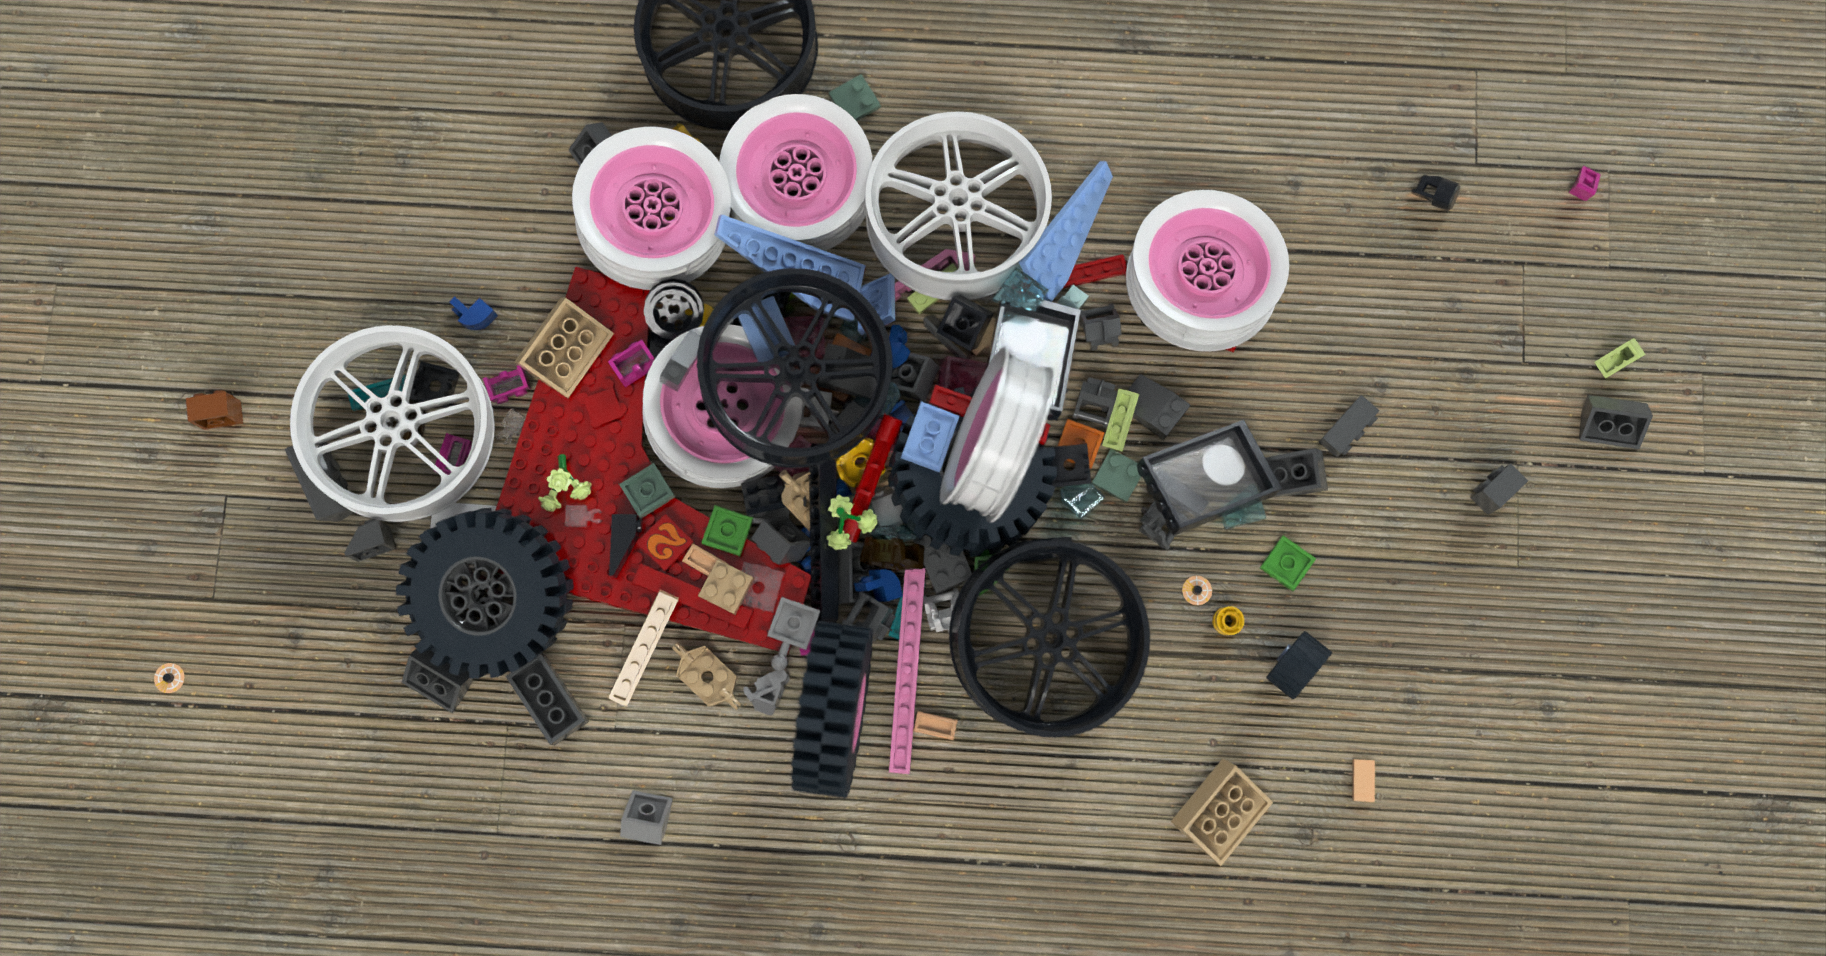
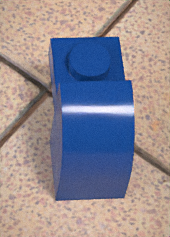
(476, 317)
(898, 339)
(884, 585)

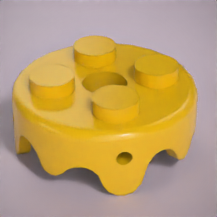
(846, 467)

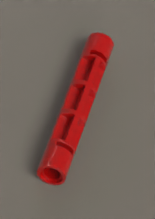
(875, 464)

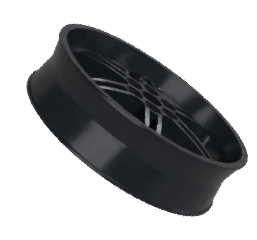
(724, 34)
(829, 291)
(1134, 620)

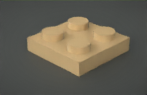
(726, 587)

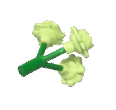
(559, 481)
(841, 508)

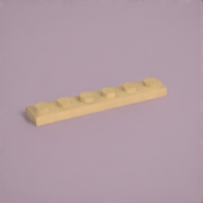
(643, 647)

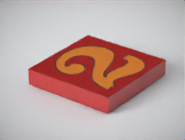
(665, 542)

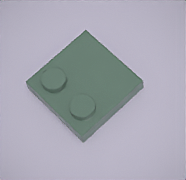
(855, 98)
(1117, 476)
(647, 490)

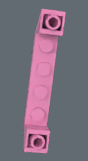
(938, 262)

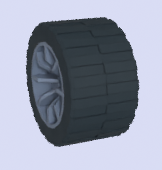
(1298, 664)

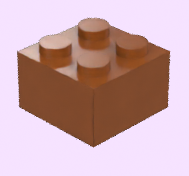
(214, 410)

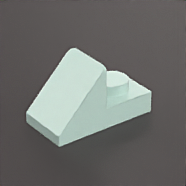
(1073, 298)

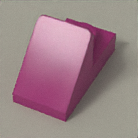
(1586, 184)

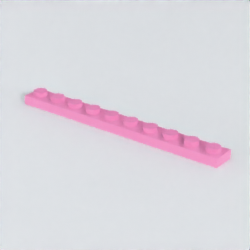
(907, 671)

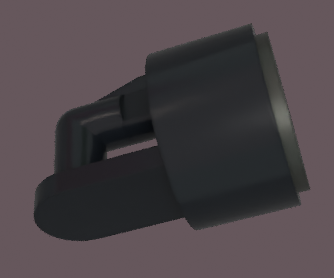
(1445, 194)

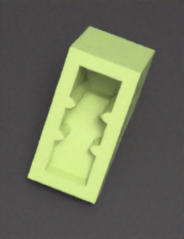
(1620, 358)

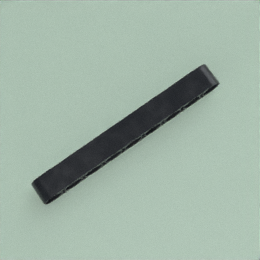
(822, 556)

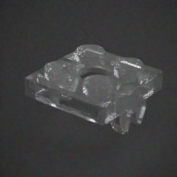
(772, 582)

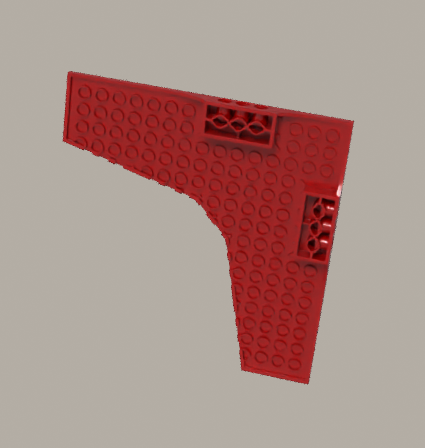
(607, 458)

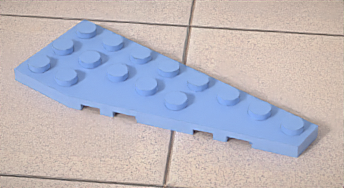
(1064, 237)
(775, 252)

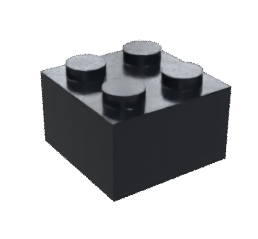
(965, 322)

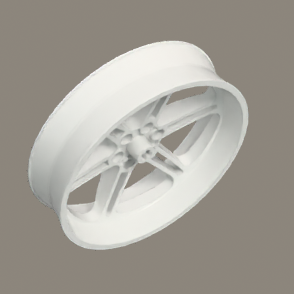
(956, 201)
(335, 361)

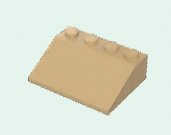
(564, 347)
(1222, 811)

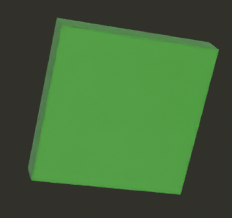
(727, 530)
(1287, 563)

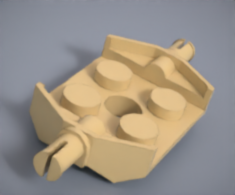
(792, 497)
(695, 664)

